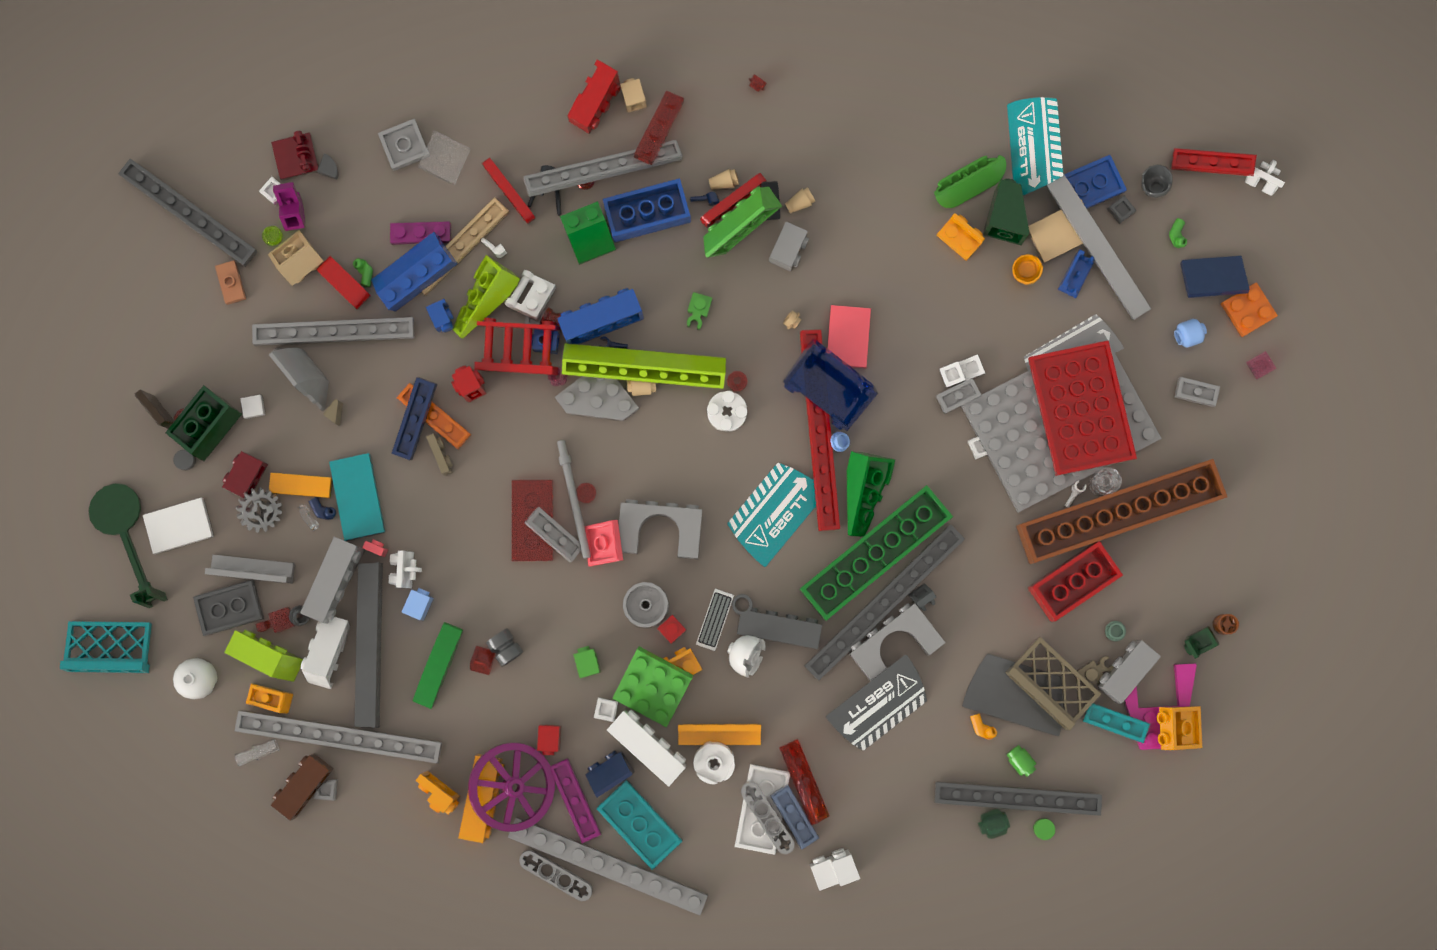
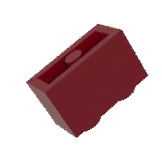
(244, 474)

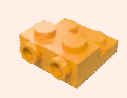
(1180, 728)
(442, 796)

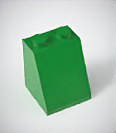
(588, 233)

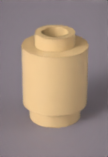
(640, 388)

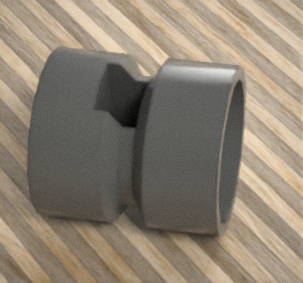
(504, 647)

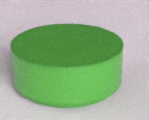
(1044, 829)

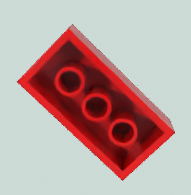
(1075, 581)

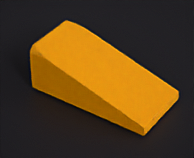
(269, 698)

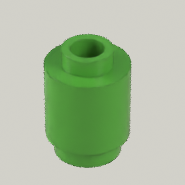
(1021, 761)

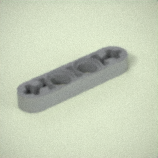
(766, 818)
(558, 871)

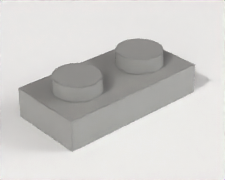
(1197, 391)
(958, 395)

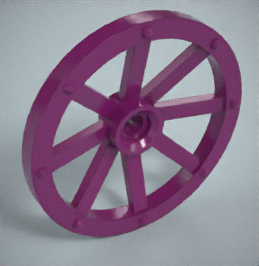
(507, 785)

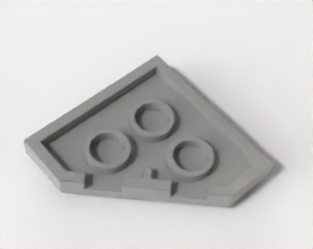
(597, 399)

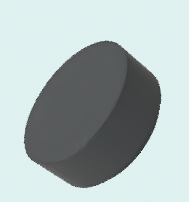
(184, 460)

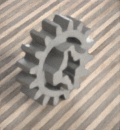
(250, 512)

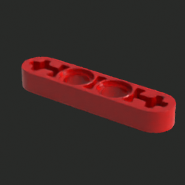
(508, 190)
(730, 201)

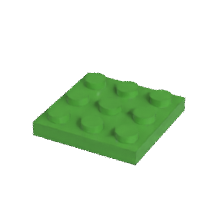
(652, 686)

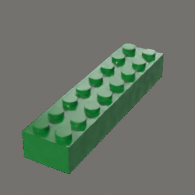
(875, 553)

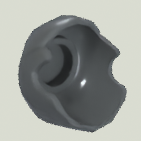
(1156, 181)

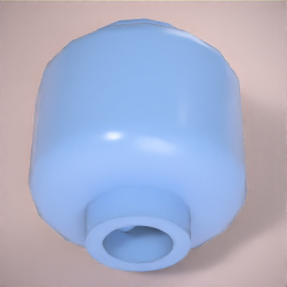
(1190, 333)

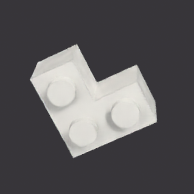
(834, 869)

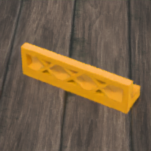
(724, 733)

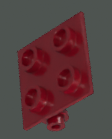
(295, 155)

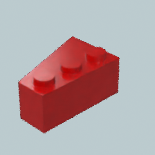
(595, 97)

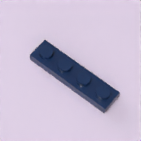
(414, 418)

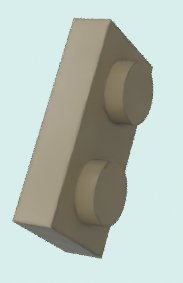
(437, 446)

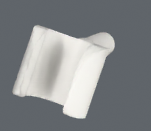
(499, 250)
(1075, 491)

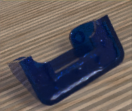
(830, 384)

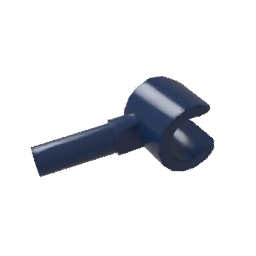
(711, 197)
(613, 344)

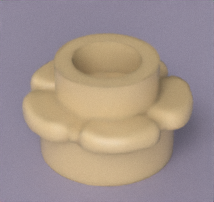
(792, 320)

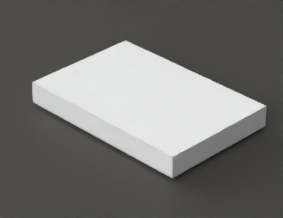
(178, 525)

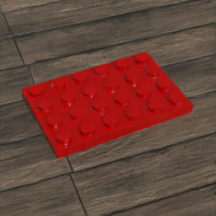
(1082, 408)

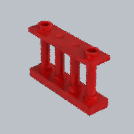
(525, 364)

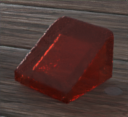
(482, 660)

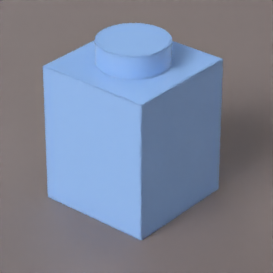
(417, 604)

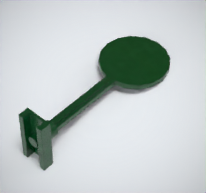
(114, 512)

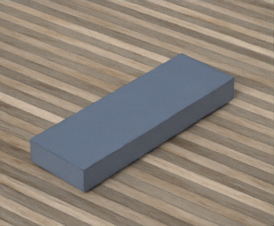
(794, 816)

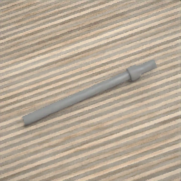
(565, 461)

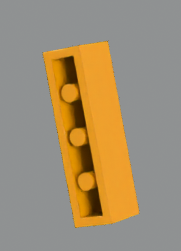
(472, 826)

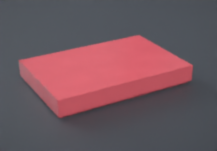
(849, 334)

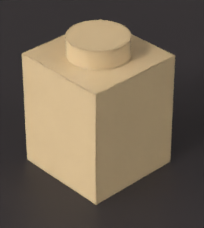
(633, 94)

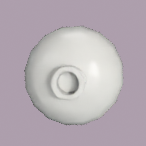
(745, 654)
(195, 678)

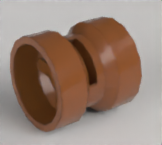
(1230, 624)

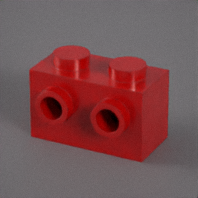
(468, 383)

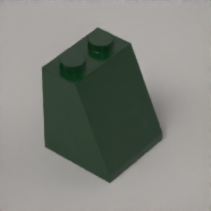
(1007, 214)

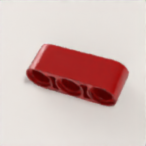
(343, 282)

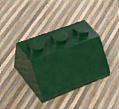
(203, 423)

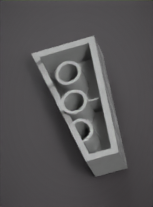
(332, 580)

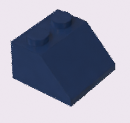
(609, 773)

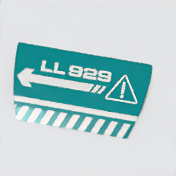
(1035, 142)
(773, 512)

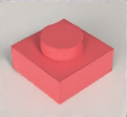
(375, 547)

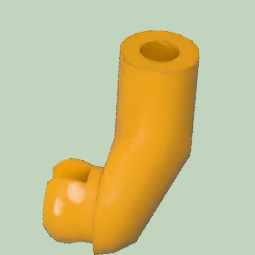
(981, 729)

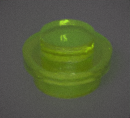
(272, 235)

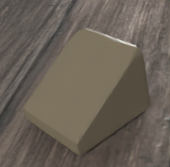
(334, 411)

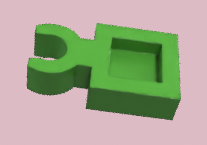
(699, 307)

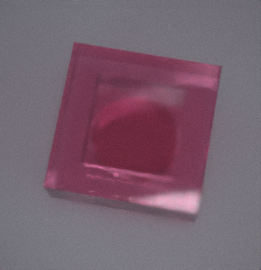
(1261, 365)

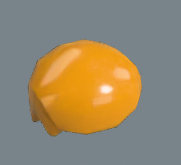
(1027, 269)

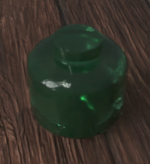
(994, 824)

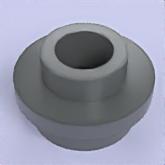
(297, 621)

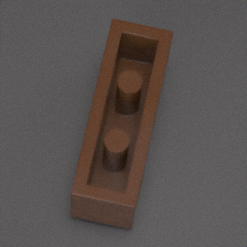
(301, 786)

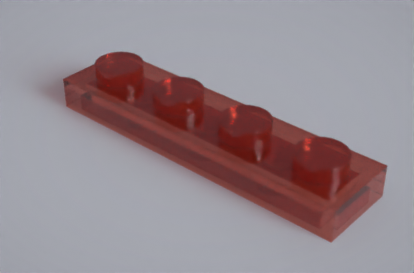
(659, 128)
(804, 782)

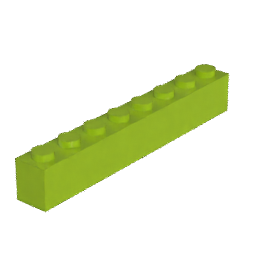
(643, 366)

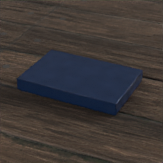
(1214, 276)

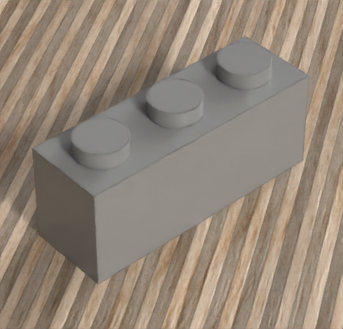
(1128, 671)

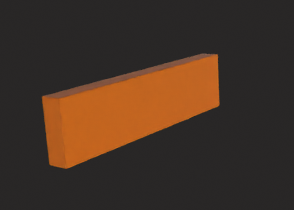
(440, 421)

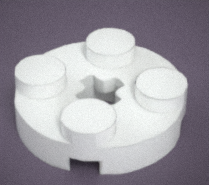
(726, 422)
(703, 767)

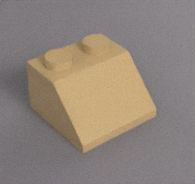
(295, 258)

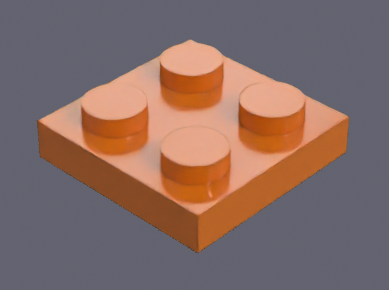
(1249, 310)

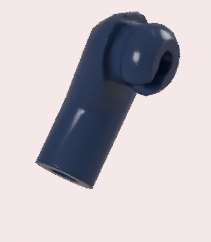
(321, 511)

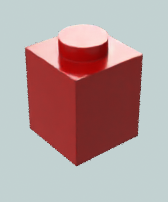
(671, 629)
(549, 739)

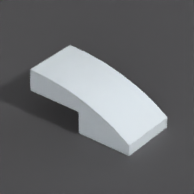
(962, 371)

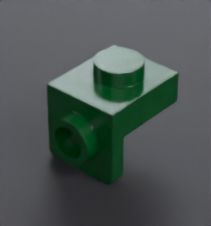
(1200, 642)

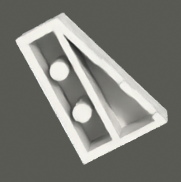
(325, 652)

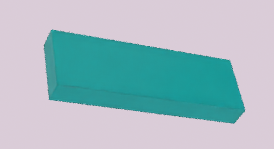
(1117, 722)

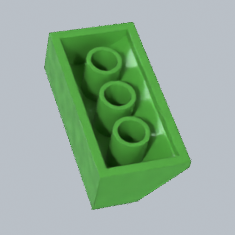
(740, 222)

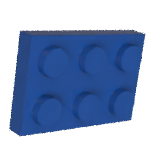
(1097, 181)

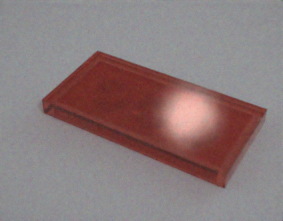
(526, 497)

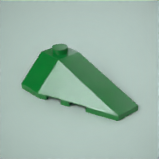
(865, 481)

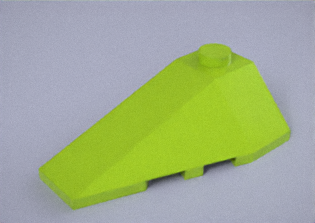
(492, 288)

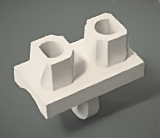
(1272, 183)
(405, 569)

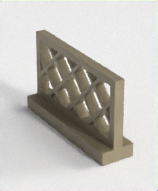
(1040, 696)

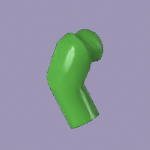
(1175, 234)
(365, 270)

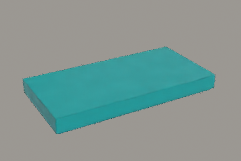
(357, 497)
(639, 824)

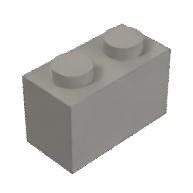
(788, 246)

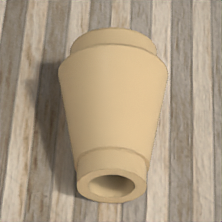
(724, 180)
(800, 200)

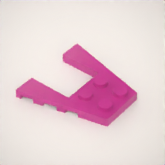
(1184, 685)

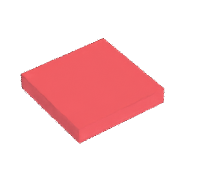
(604, 543)

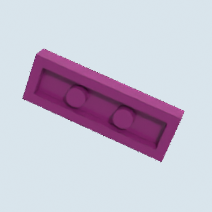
(415, 232)

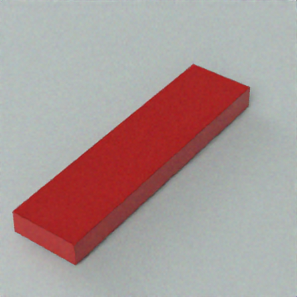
(1214, 162)

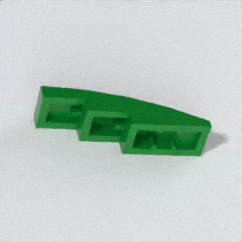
(437, 665)

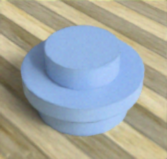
(840, 441)

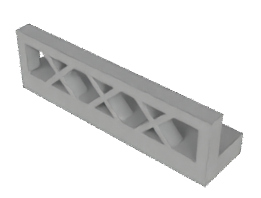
(251, 569)

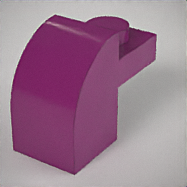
(290, 206)

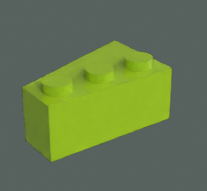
(263, 655)

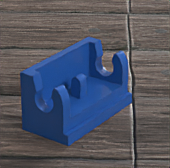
(1076, 274)

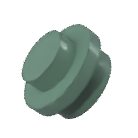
(1115, 631)

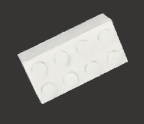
(647, 747)

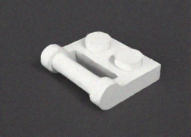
(536, 298)

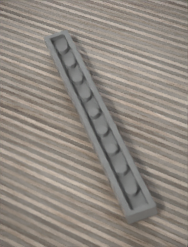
(338, 736)
(611, 867)

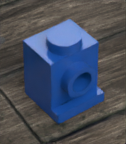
(441, 316)
(538, 347)

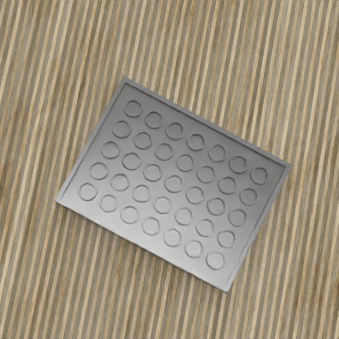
(1016, 440)

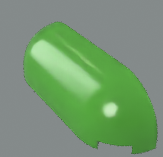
(970, 181)

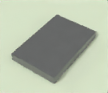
(228, 607)

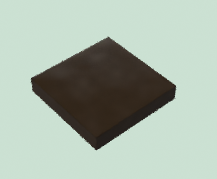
(154, 408)

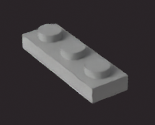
(553, 534)

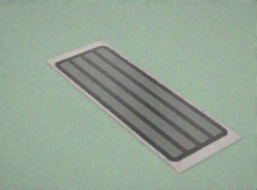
(714, 619)

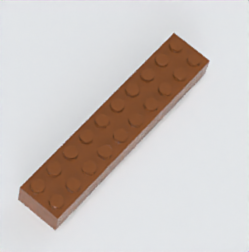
(1121, 511)

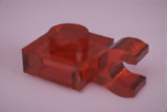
(278, 621)

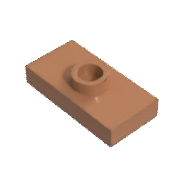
(230, 282)

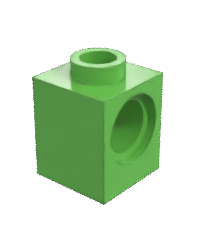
(586, 662)

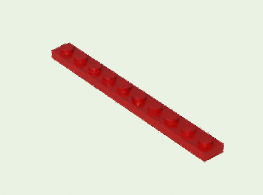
(821, 455)

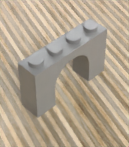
(635, 515)
(910, 621)

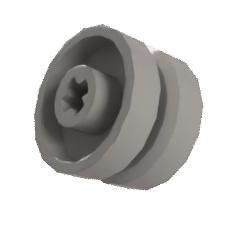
(634, 600)

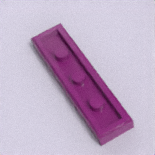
(575, 800)

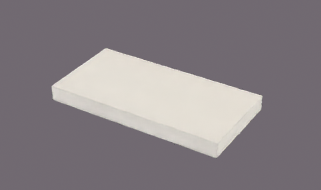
(750, 832)

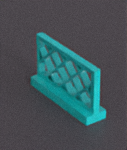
(110, 664)

